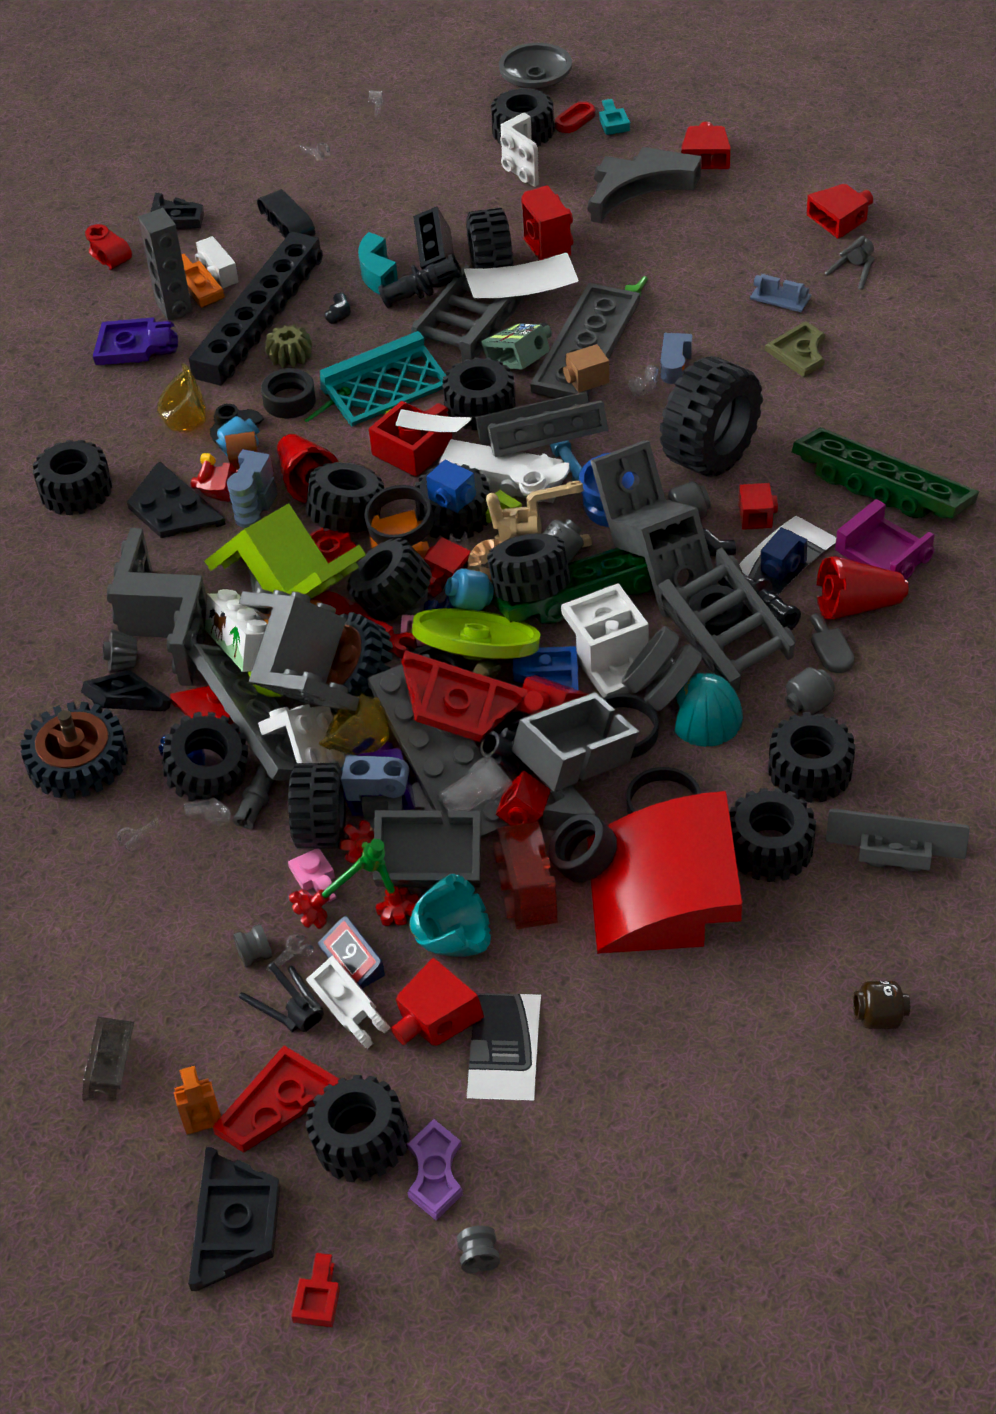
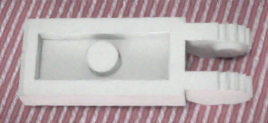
(345, 999)

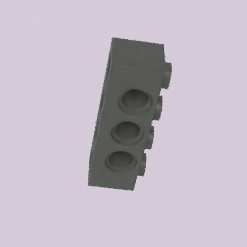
(165, 263)

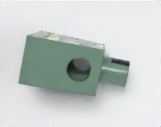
(518, 344)

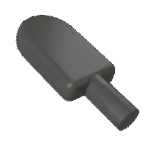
(831, 646)

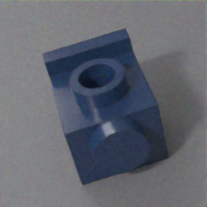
(783, 554)

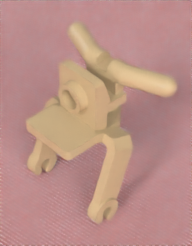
(527, 520)

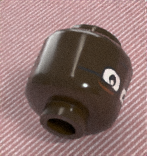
(881, 1005)

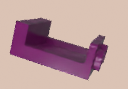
(881, 543)

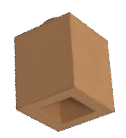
(587, 368)

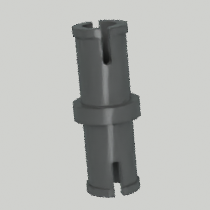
(254, 798)

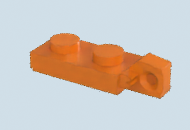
(201, 283)
(196, 1102)

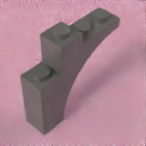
(648, 172)

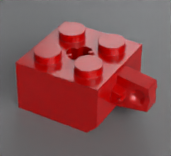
(546, 223)
(406, 447)

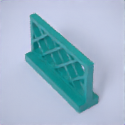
(374, 365)

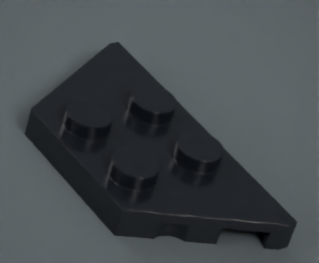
(171, 505)
(233, 1220)

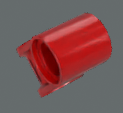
(107, 246)

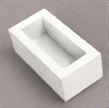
(217, 262)

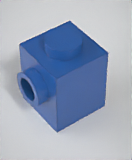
(451, 486)

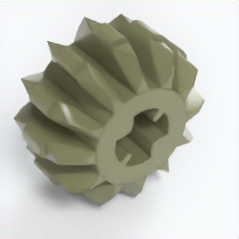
(288, 346)

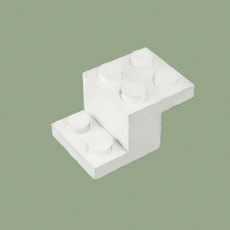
(607, 636)

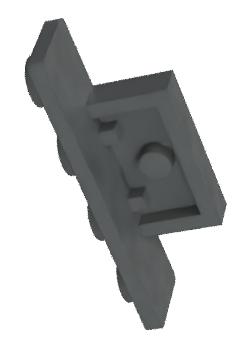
(897, 839)

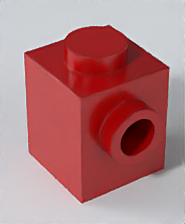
(757, 506)

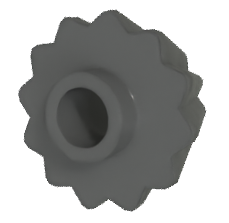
(120, 651)

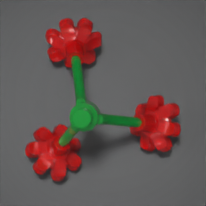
(368, 855)

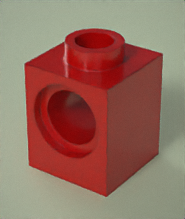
(523, 800)

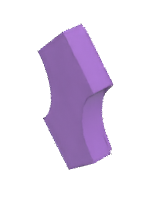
(435, 1186)

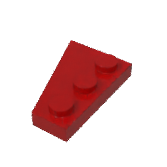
(273, 1099)

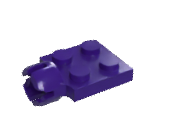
(134, 341)

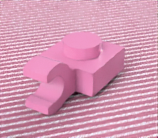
(312, 871)

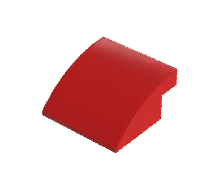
(668, 876)

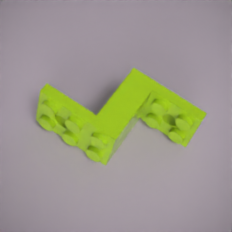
(285, 556)

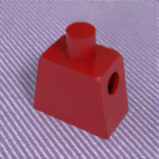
(709, 143)
(839, 208)
(545, 694)
(435, 1006)

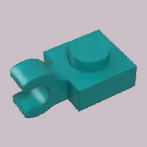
(613, 119)

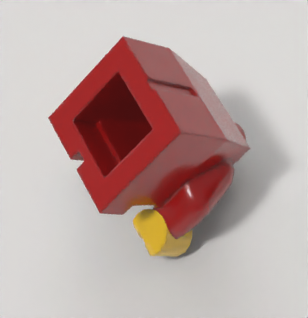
(212, 479)

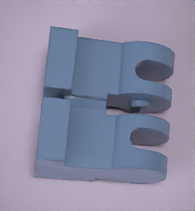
(251, 487)

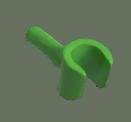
(638, 287)

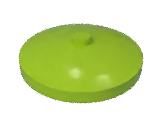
(475, 634)

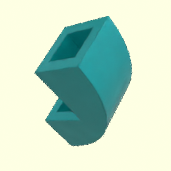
(374, 263)

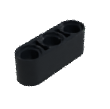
(285, 214)

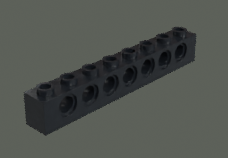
(255, 309)

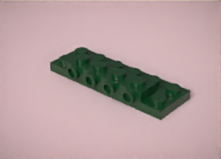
(882, 476)
(586, 578)

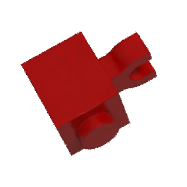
(444, 561)

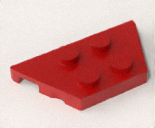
(456, 697)

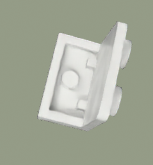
(518, 149)
(305, 729)

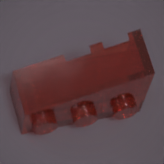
(526, 875)

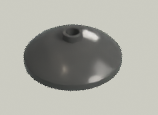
(535, 65)

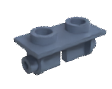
(790, 296)

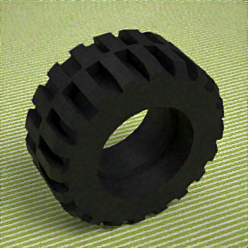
(711, 416)

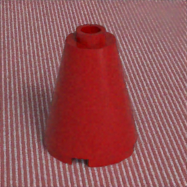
(297, 460)
(857, 587)

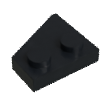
(182, 213)
(126, 692)

